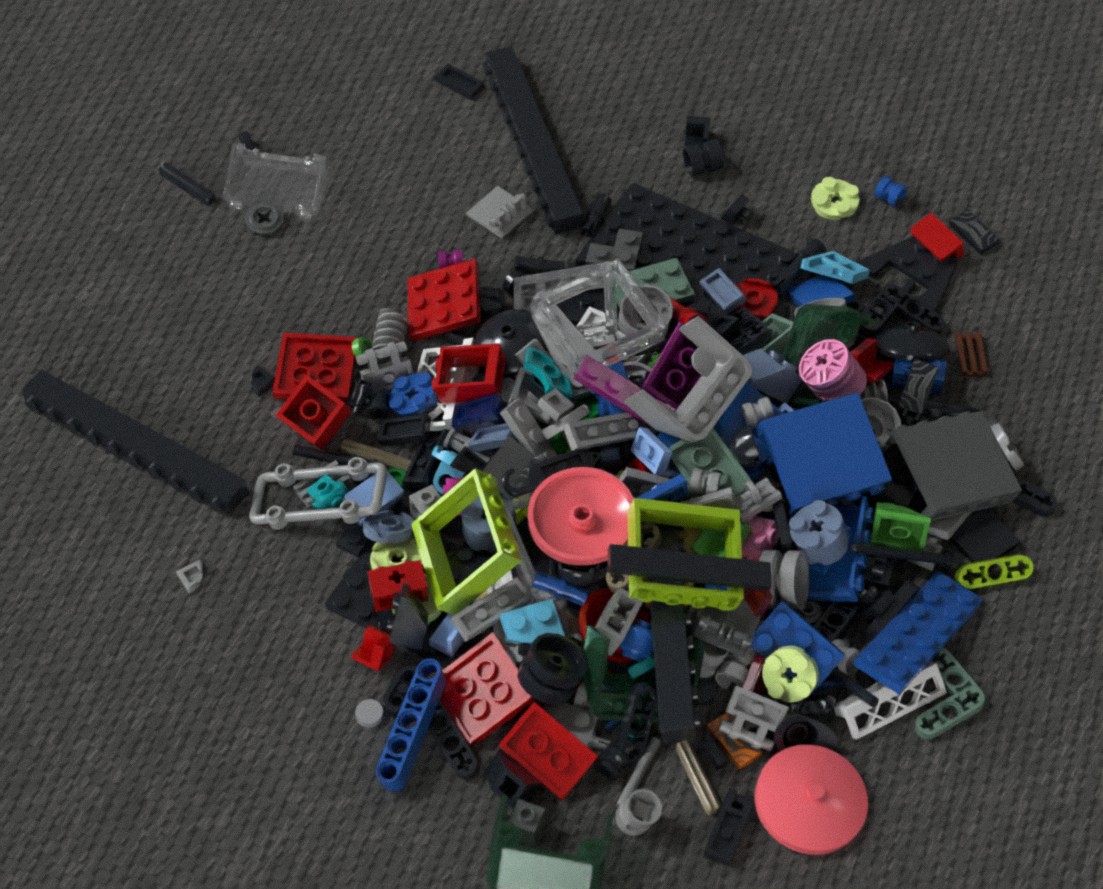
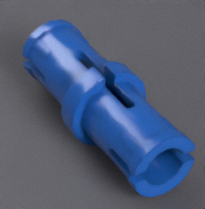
(559, 588)

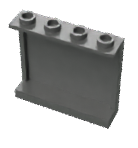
(956, 464)

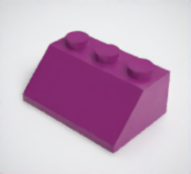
(673, 371)

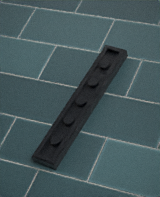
(689, 567)

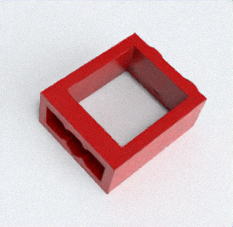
(467, 356)

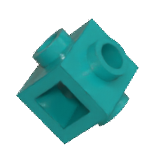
(327, 493)

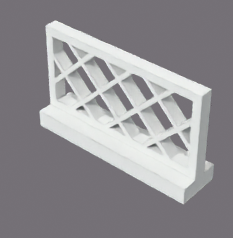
(461, 375)

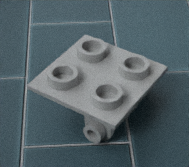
(500, 211)

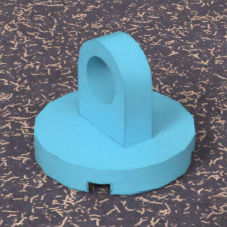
(444, 467)

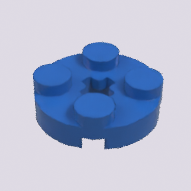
(405, 388)

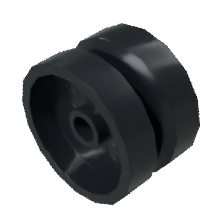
(552, 668)

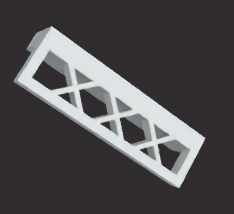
(854, 706)

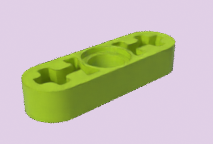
(1014, 575)

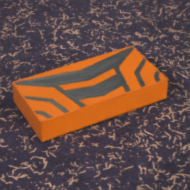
(738, 750)

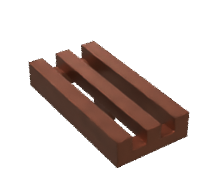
(980, 350)

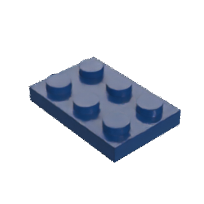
(789, 628)

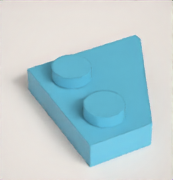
(835, 266)
(531, 621)

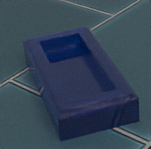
(476, 411)

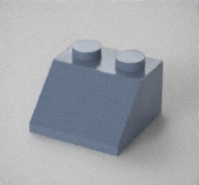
(773, 374)

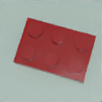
(548, 751)

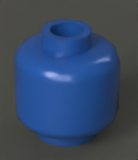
(638, 641)

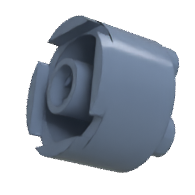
(476, 527)
(820, 533)

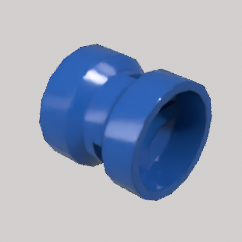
(890, 191)

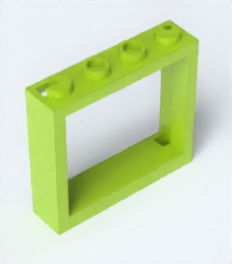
(687, 516)
(431, 549)

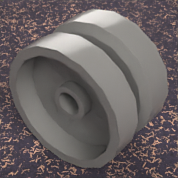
(788, 578)

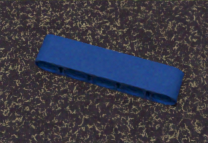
(412, 737)

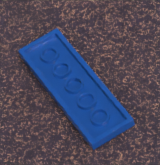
(918, 632)

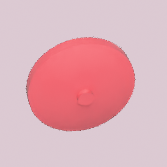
(579, 515)
(811, 799)

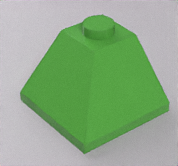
(899, 527)

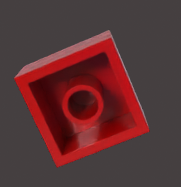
(314, 412)

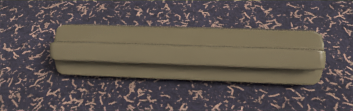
(369, 453)
(698, 777)

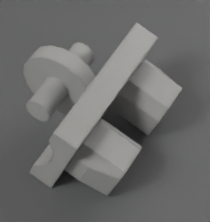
(756, 499)

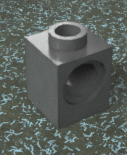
(529, 820)

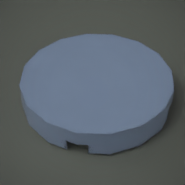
(388, 528)

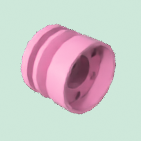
(831, 371)

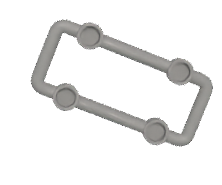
(349, 509)

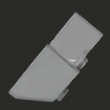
(723, 376)

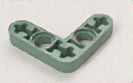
(957, 692)

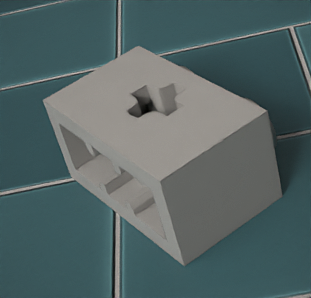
(618, 618)

